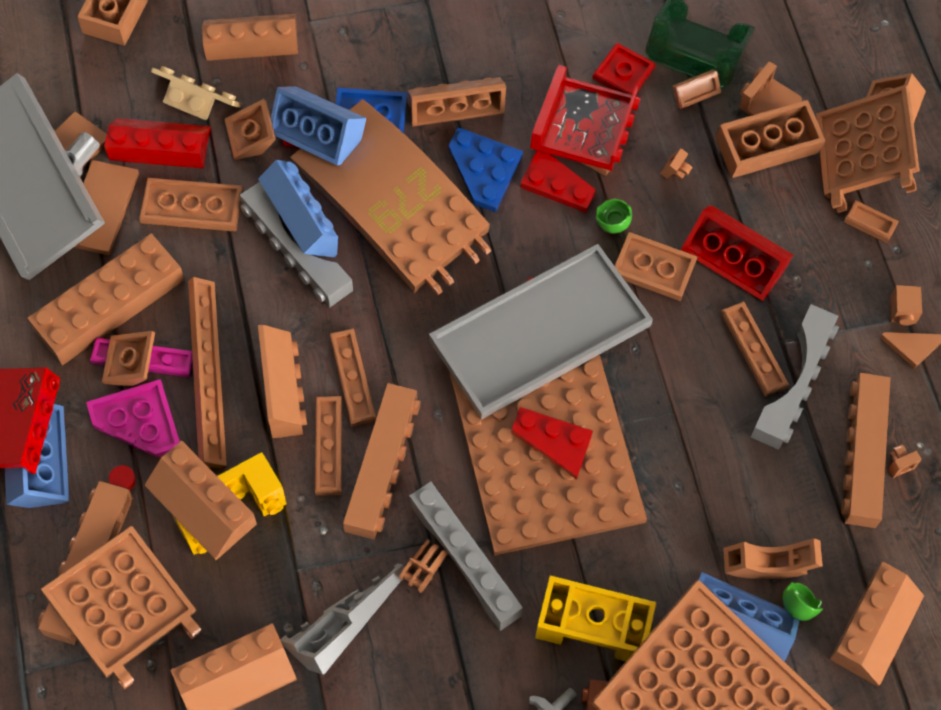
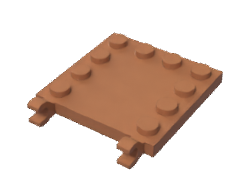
(868, 144)
(120, 603)

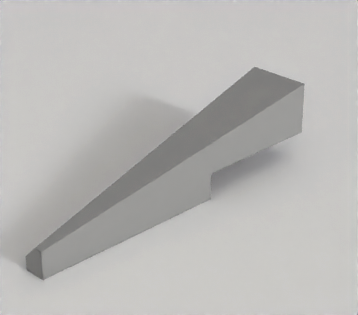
(327, 638)

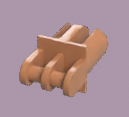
(423, 566)

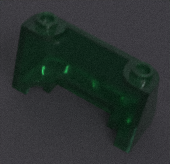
(695, 47)

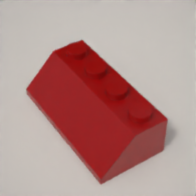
(157, 143)
(736, 252)

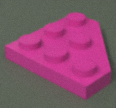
(137, 418)

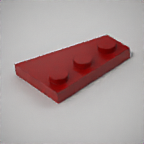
(557, 182)
(554, 438)

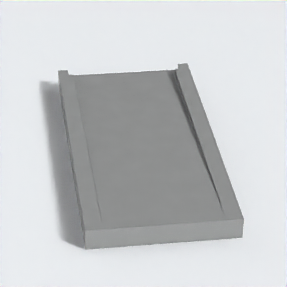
(41, 194)
(539, 331)

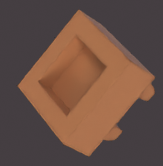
(676, 165)
(903, 461)

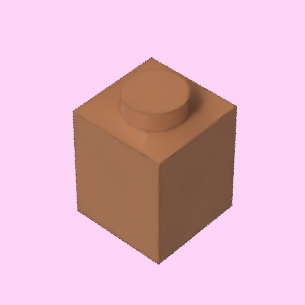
(906, 305)

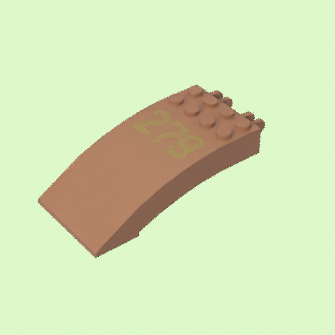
(399, 202)

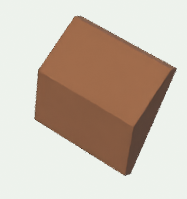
(250, 130)
(128, 358)

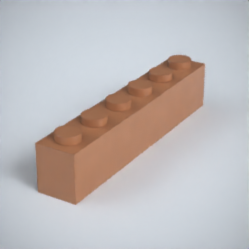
(867, 450)
(381, 462)
(97, 527)

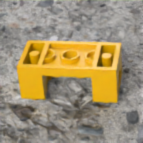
(250, 476)
(567, 615)

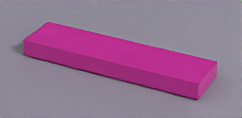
(162, 359)

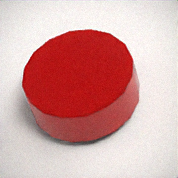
(123, 477)

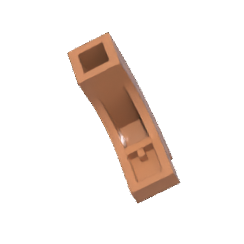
(772, 562)

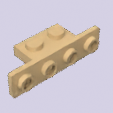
(190, 97)

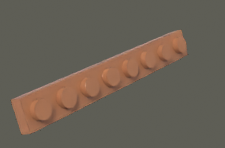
(207, 373)

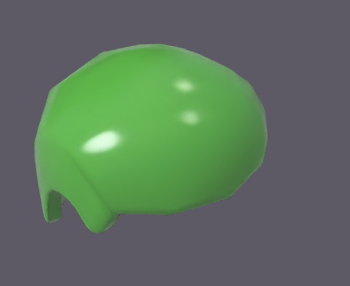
(613, 216)
(800, 602)

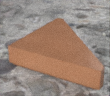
(912, 346)

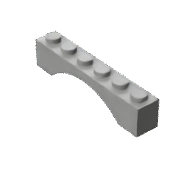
(324, 276)
(777, 417)
(483, 578)

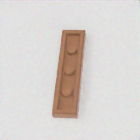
(754, 349)
(352, 377)
(328, 446)

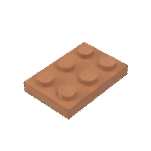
(655, 266)

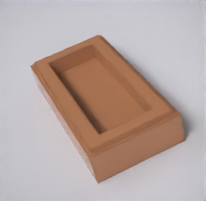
(696, 89)
(871, 221)

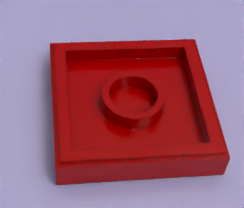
(623, 70)

